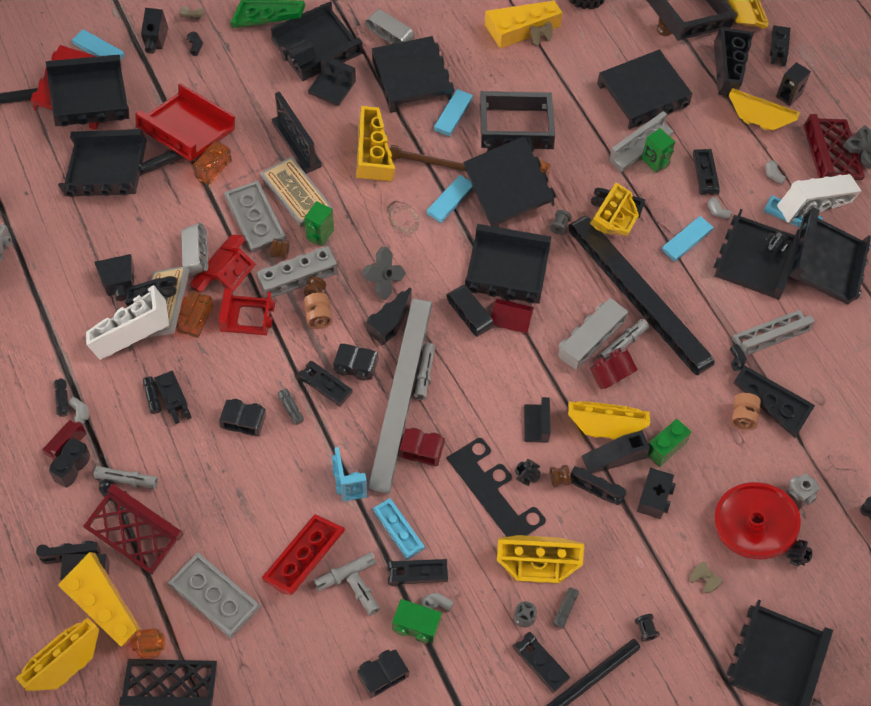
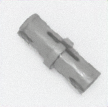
(363, 594)

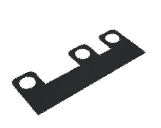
(487, 492)

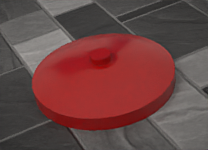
(757, 520)

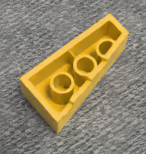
(514, 23)
(373, 153)
(96, 595)

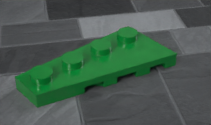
(266, 11)

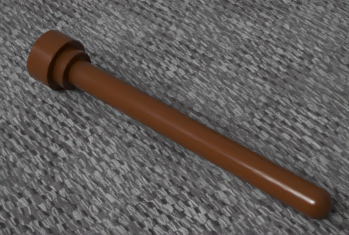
(398, 153)

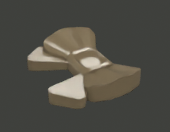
(184, 11)
(536, 32)
(702, 571)

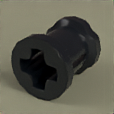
(647, 627)

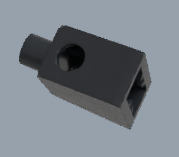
(154, 29)
(116, 275)

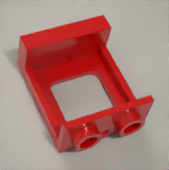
(231, 308)

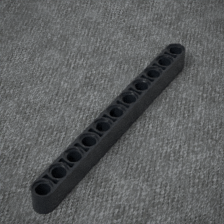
(642, 296)

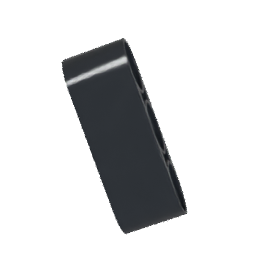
(470, 310)

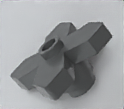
(861, 145)
(383, 272)

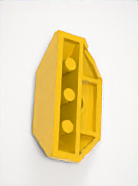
(749, 13)
(761, 112)
(616, 212)
(607, 419)
(539, 557)
(60, 658)

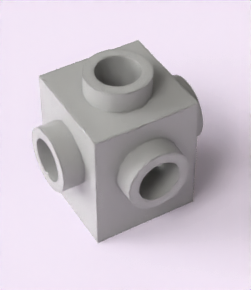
(803, 490)

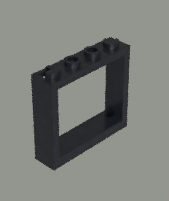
(682, 30)
(516, 101)

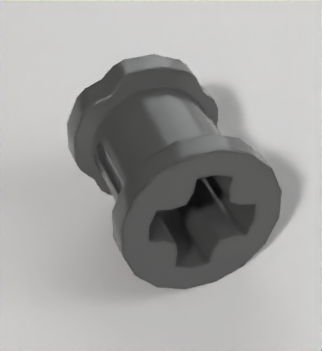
(560, 222)

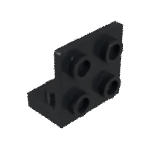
(333, 81)

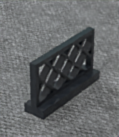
(295, 135)
(163, 700)

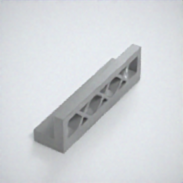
(632, 147)
(775, 336)

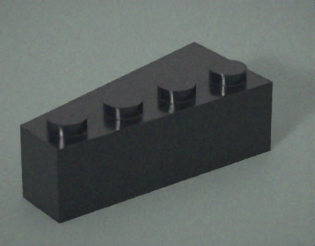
(731, 57)

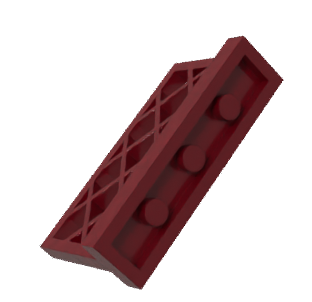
(820, 149)
(146, 515)

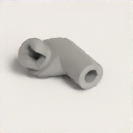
(772, 172)
(716, 209)
(82, 410)
(435, 600)

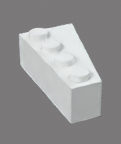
(819, 194)
(129, 325)

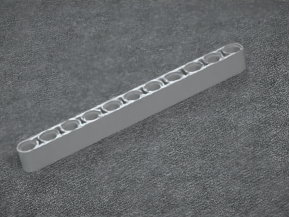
(400, 397)

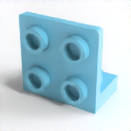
(351, 486)

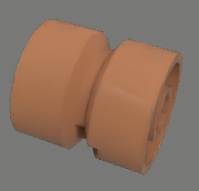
(318, 310)
(746, 411)

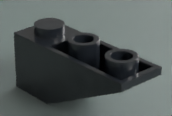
(387, 321)
(617, 452)

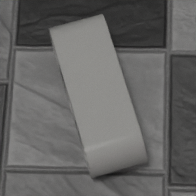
(388, 27)
(195, 249)

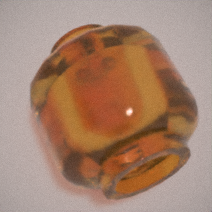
(148, 643)

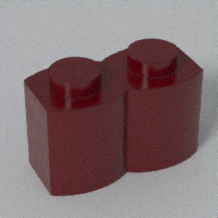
(614, 368)
(421, 446)

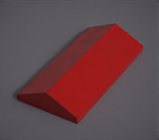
(303, 554)

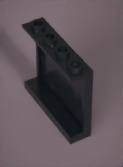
(324, 32)
(411, 71)
(646, 87)
(87, 90)
(104, 162)
(509, 181)
(829, 258)
(749, 261)
(508, 263)
(778, 658)

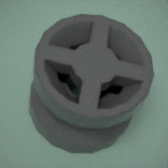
(527, 610)

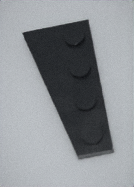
(778, 402)

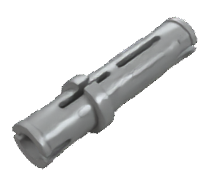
(630, 335)
(423, 378)
(134, 479)
(335, 576)

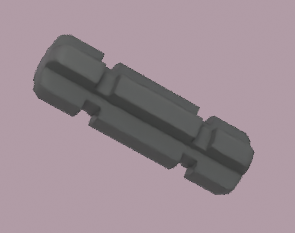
(291, 406)
(566, 607)

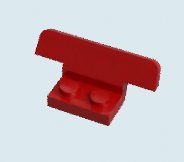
(227, 266)

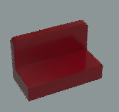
(512, 315)
(66, 433)

